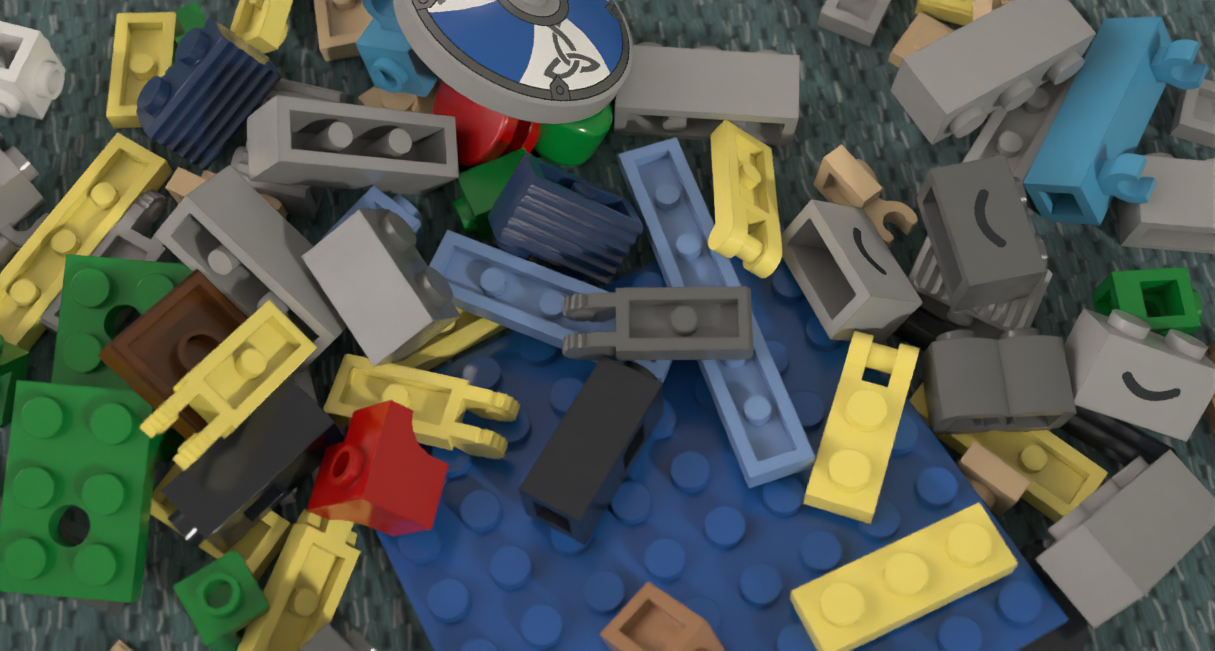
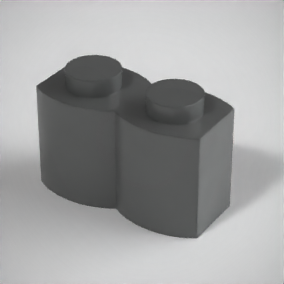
(995, 383)

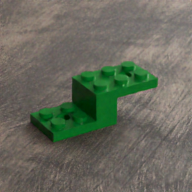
(85, 446)

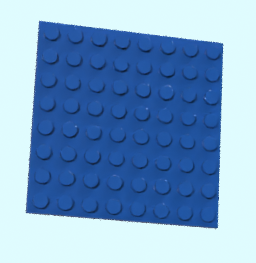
(685, 513)

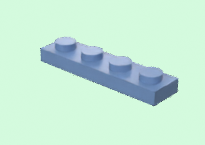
(518, 293)

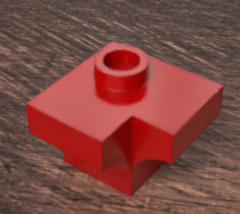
(379, 474)

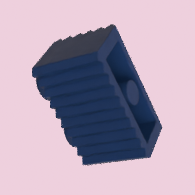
(206, 93)
(563, 221)

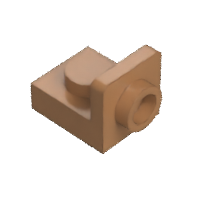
(658, 624)

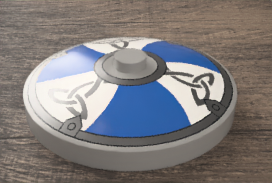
(524, 55)

